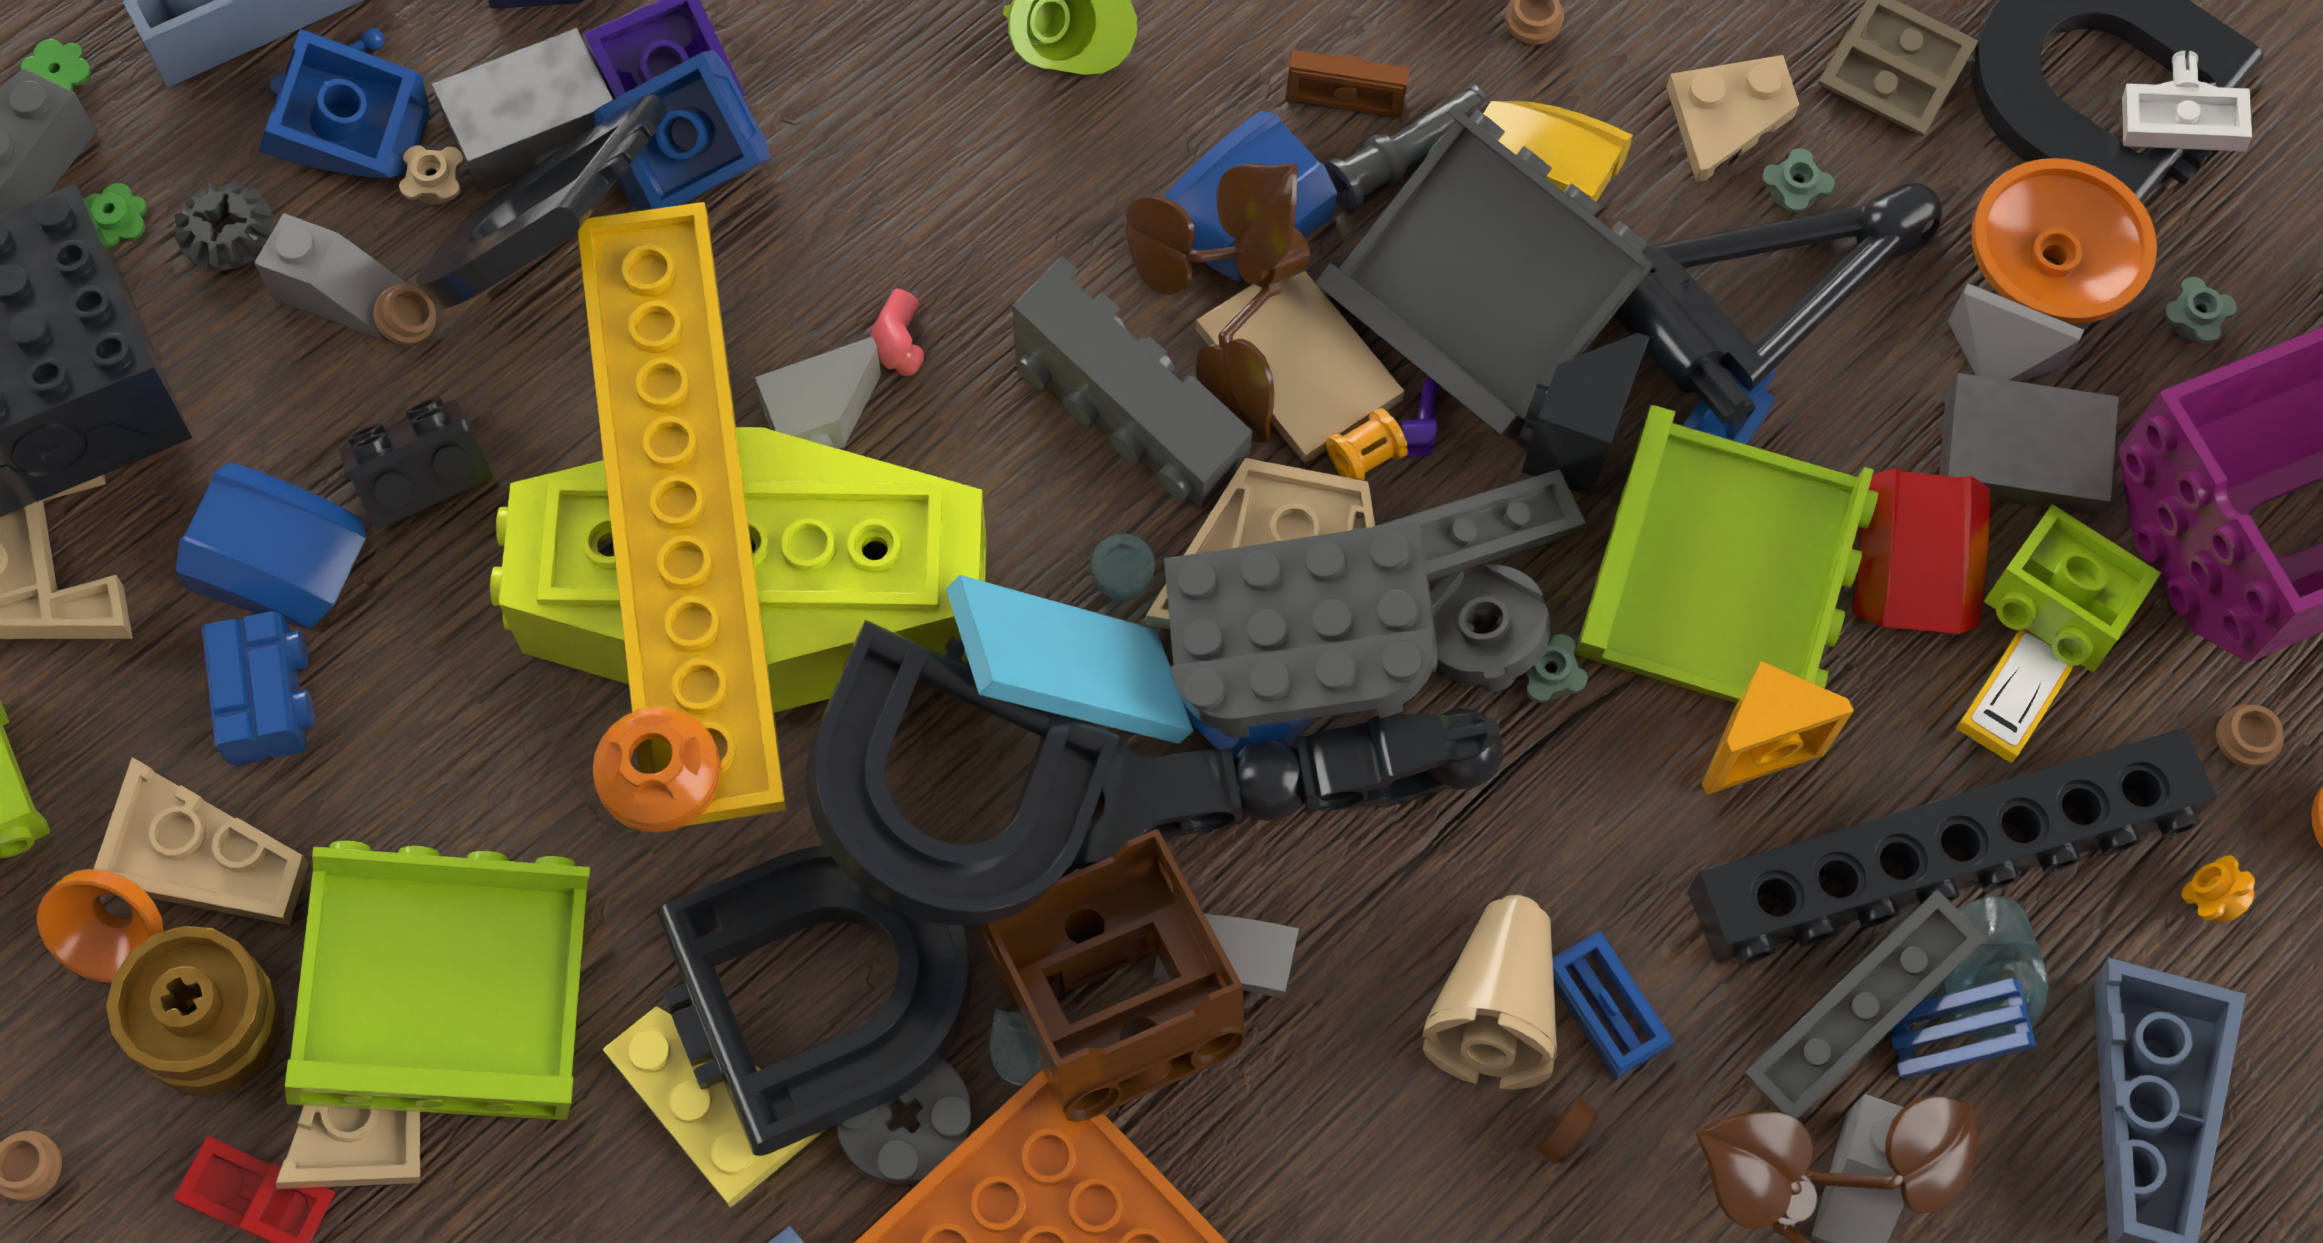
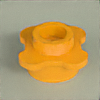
(2220, 890)

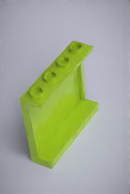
(1723, 562)
(438, 983)

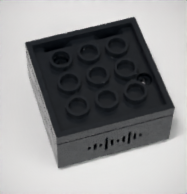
(74, 357)

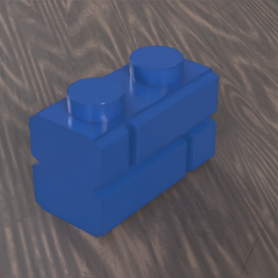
(257, 688)

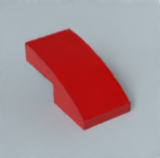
(245, 1195)

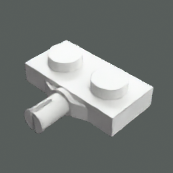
(2186, 112)

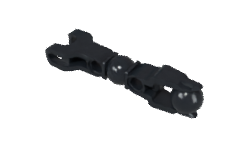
(1268, 780)

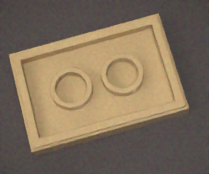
(1317, 361)

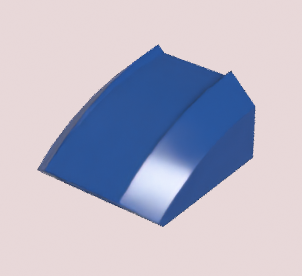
(345, 110)
(700, 141)
(1256, 141)
(268, 546)

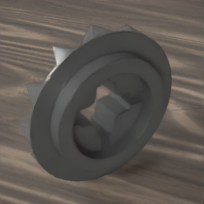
(236, 243)

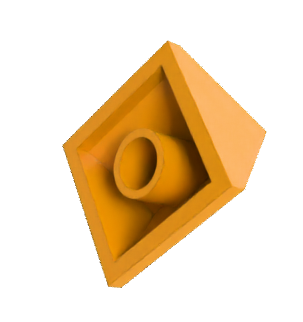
(1775, 727)

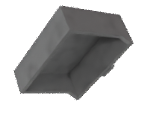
(522, 107)
(2031, 441)

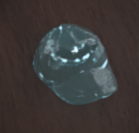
(2005, 954)

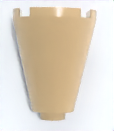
(1499, 1001)

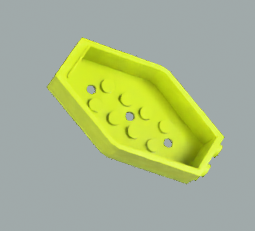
(809, 522)

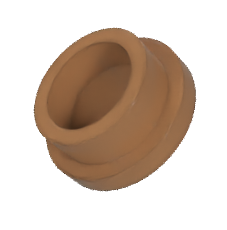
(1534, 20)
(404, 314)
(2250, 735)
(28, 1165)

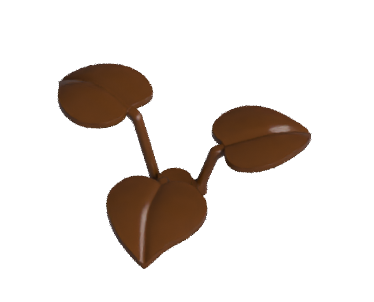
(1259, 211)
(1765, 1156)

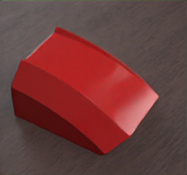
(1923, 553)

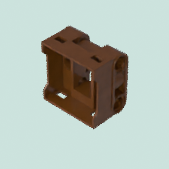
(1140, 1045)

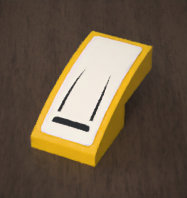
(2015, 696)

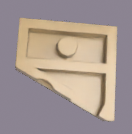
(1729, 108)

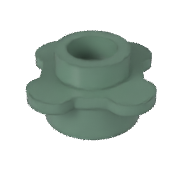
(1793, 195)
(2190, 322)
(1547, 686)

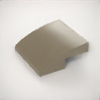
(1898, 63)

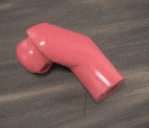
(892, 337)

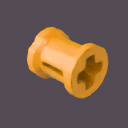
(1380, 433)

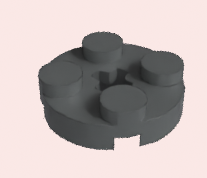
(1497, 656)
(904, 1156)

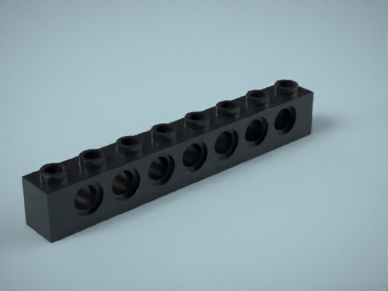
(2157, 768)

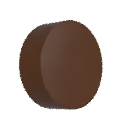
(1567, 1131)

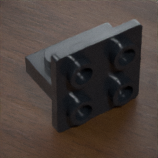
(414, 461)

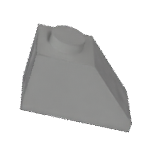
(323, 274)
(821, 394)
(1860, 1213)

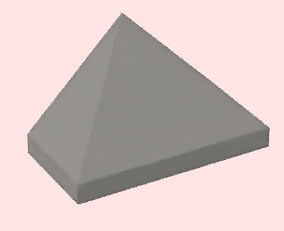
(2009, 338)

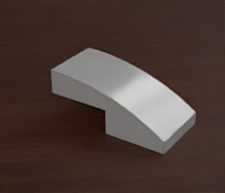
(1257, 951)

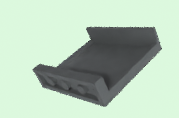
(1488, 272)

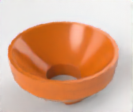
(664, 798)
(87, 935)

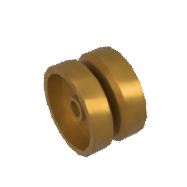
(195, 1010)

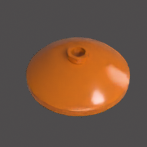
(2081, 221)

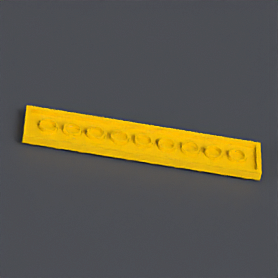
(679, 496)

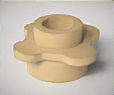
(437, 187)

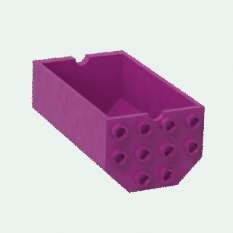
(2199, 469)

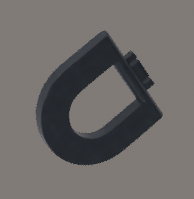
(2042, 126)
(539, 207)
(893, 857)
(845, 1072)

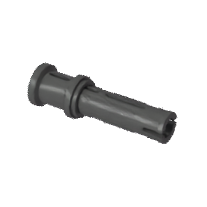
(1387, 157)

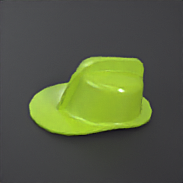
(1072, 33)

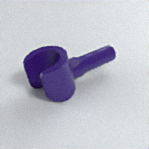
(1421, 432)

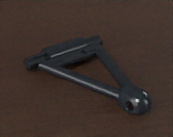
(1695, 337)

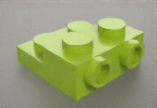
(2071, 589)

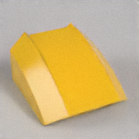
(1571, 143)

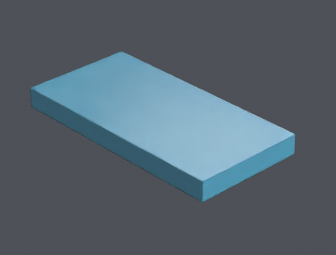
(1067, 660)

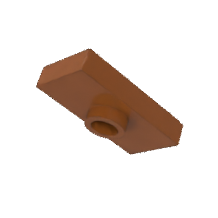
(1347, 83)

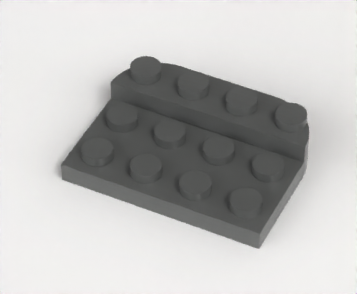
(1302, 627)

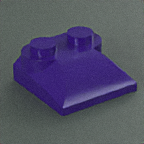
(652, 42)

